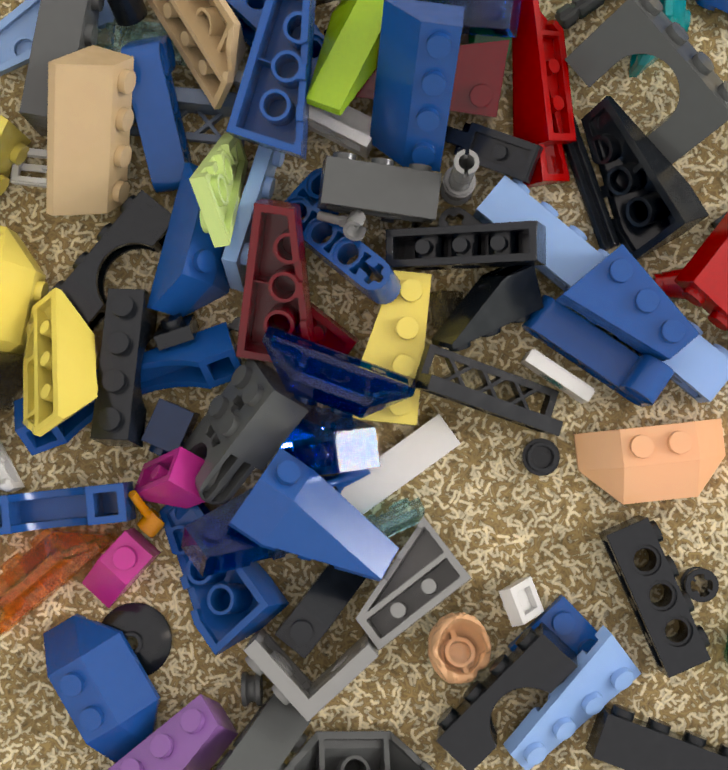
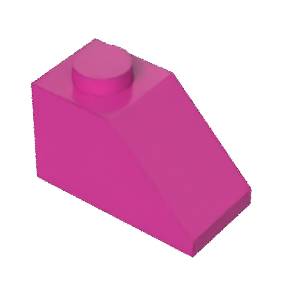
(171, 479)
(120, 566)

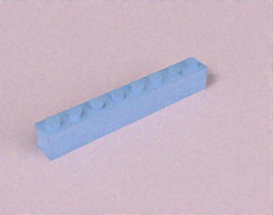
(698, 367)

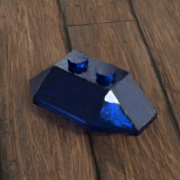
(333, 377)

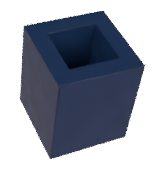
(169, 427)

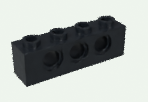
(466, 246)
(689, 645)

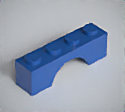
(66, 507)

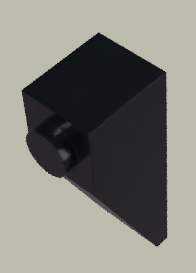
(318, 609)

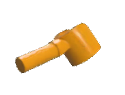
(150, 522)

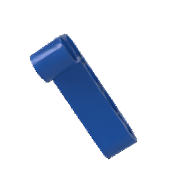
(158, 111)
(340, 250)
(599, 354)

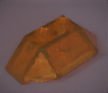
(45, 569)

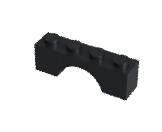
(138, 227)
(119, 408)
(537, 662)

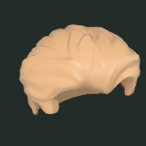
(459, 647)

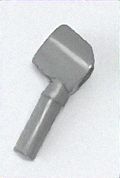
(351, 224)

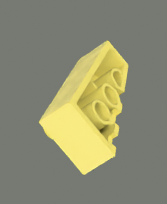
(399, 342)

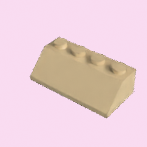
(89, 131)

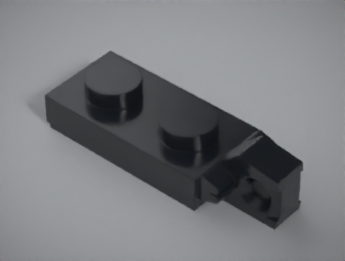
(497, 150)

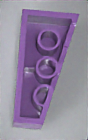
(186, 741)

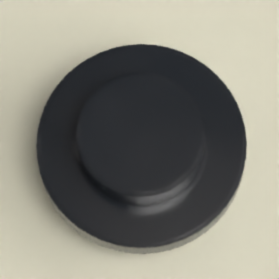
(540, 457)

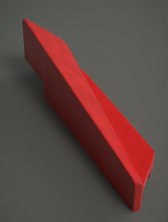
(542, 93)

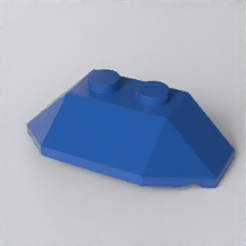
(189, 265)
(101, 685)

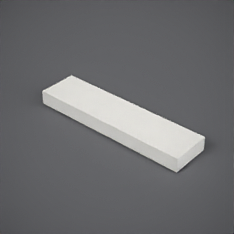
(402, 464)

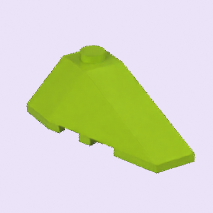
(346, 54)

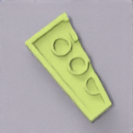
(219, 188)

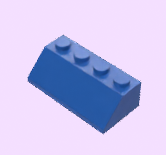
(415, 80)

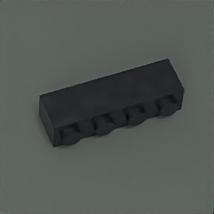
(650, 745)

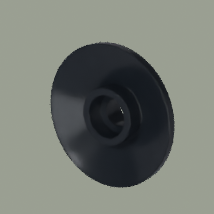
(148, 628)

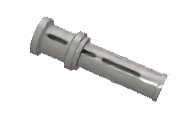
(460, 179)

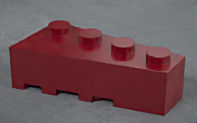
(476, 78)

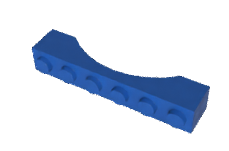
(196, 363)

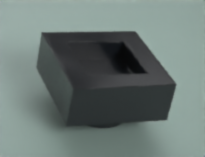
(175, 330)

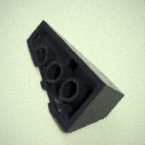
(644, 190)

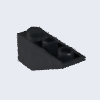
(494, 301)

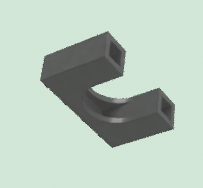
(645, 29)

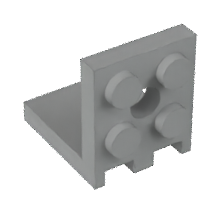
(293, 685)

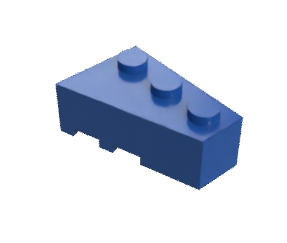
(630, 306)

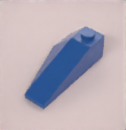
(307, 517)
(227, 603)

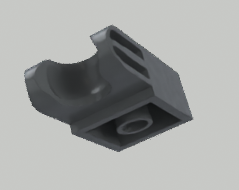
(242, 430)

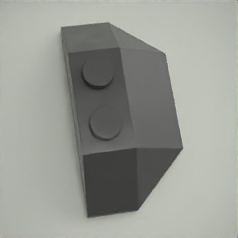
(356, 752)

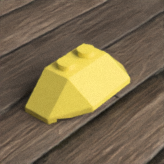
(20, 289)
(57, 364)

